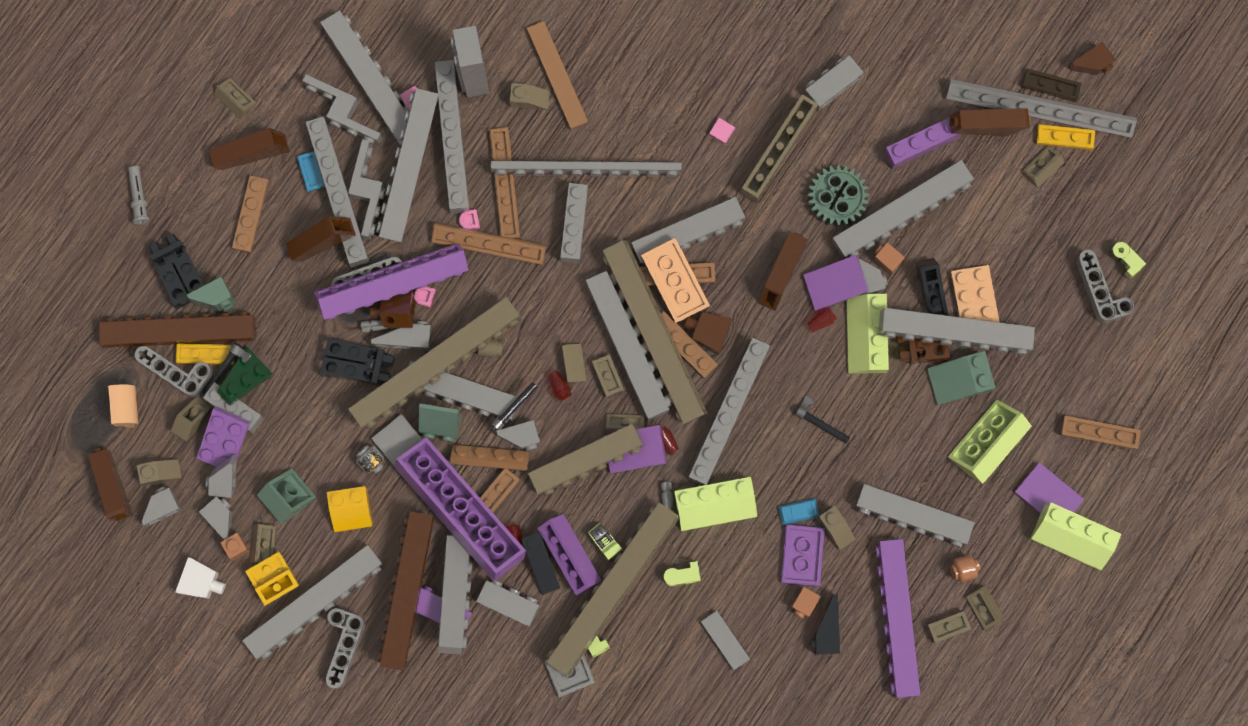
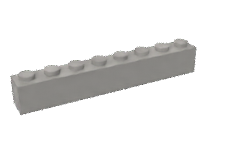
(366, 72)
(452, 136)
(408, 165)
(336, 188)
(902, 210)
(956, 330)
(627, 346)
(729, 412)
(313, 602)

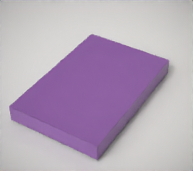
(836, 283)
(651, 454)
(1044, 487)
(802, 555)

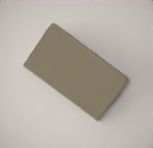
(234, 97)
(1043, 166)
(574, 363)
(618, 421)
(262, 542)
(985, 607)

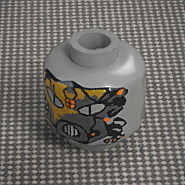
(369, 459)

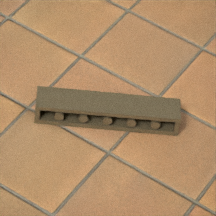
(779, 148)
(586, 459)

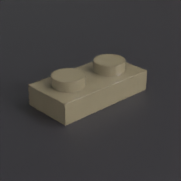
(608, 376)
(949, 627)

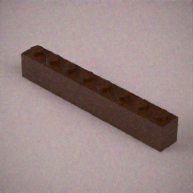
(177, 331)
(407, 591)

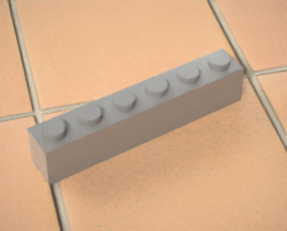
(694, 228)
(470, 395)
(915, 515)
(454, 598)

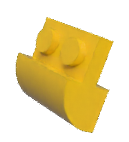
(272, 578)

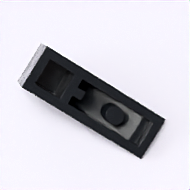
(932, 286)
(541, 563)
(827, 635)

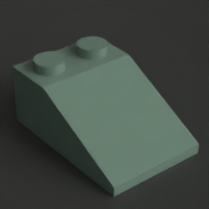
(961, 378)
(439, 422)

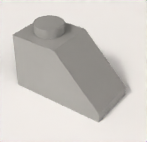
(875, 280)
(521, 435)
(223, 479)
(160, 506)
(219, 516)

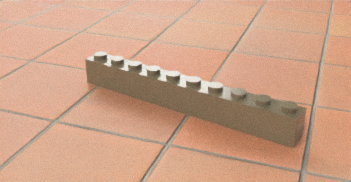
(655, 332)
(435, 363)
(612, 590)

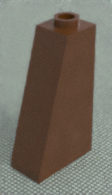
(989, 121)
(249, 149)
(320, 237)
(782, 270)
(109, 485)

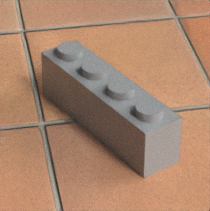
(574, 223)

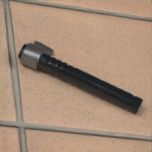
(234, 350)
(802, 412)
(498, 423)

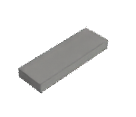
(725, 640)

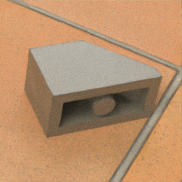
(529, 97)
(191, 418)
(159, 472)
(836, 527)

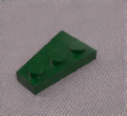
(243, 378)

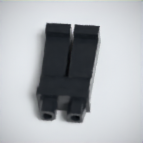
(166, 261)
(368, 371)

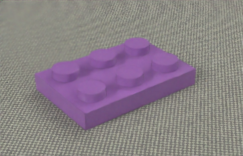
(222, 437)

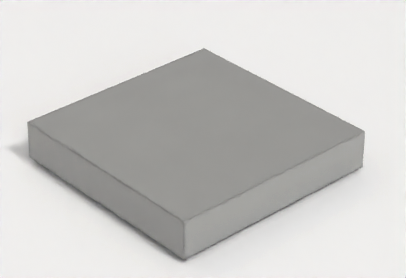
(396, 438)
(578, 679)

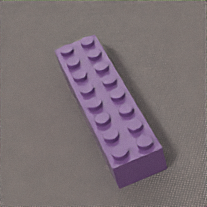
(460, 509)

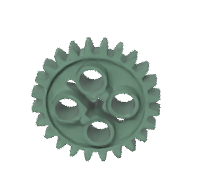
(853, 203)

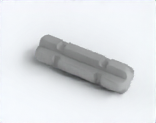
(374, 325)
(667, 497)

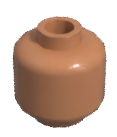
(964, 568)

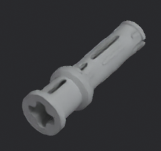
(138, 204)

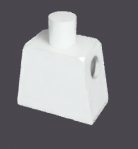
(199, 580)

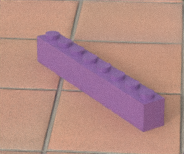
(391, 281)
(898, 617)

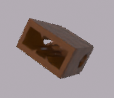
(397, 311)
(709, 330)

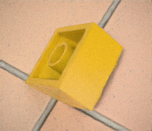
(349, 509)

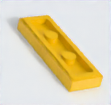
(1065, 137)
(201, 353)

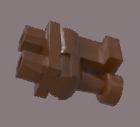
(922, 352)

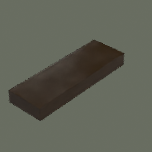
(1051, 85)

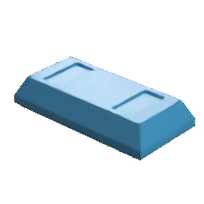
(311, 171)
(798, 511)

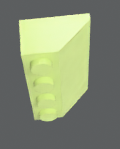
(865, 346)
(990, 441)
(715, 504)
(1075, 536)

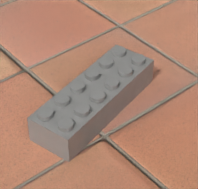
(469, 61)

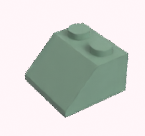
(214, 296)
(286, 496)

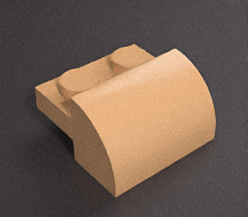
(123, 405)

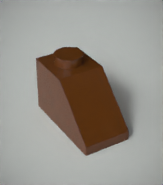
(1094, 61)

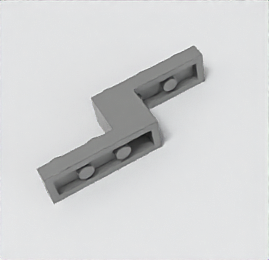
(341, 109)
(367, 190)

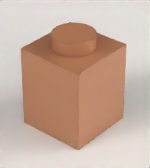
(888, 258)
(235, 546)
(805, 603)

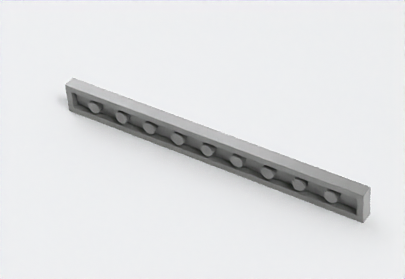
(1042, 108)
(595, 169)

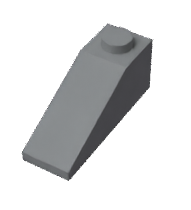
(407, 338)

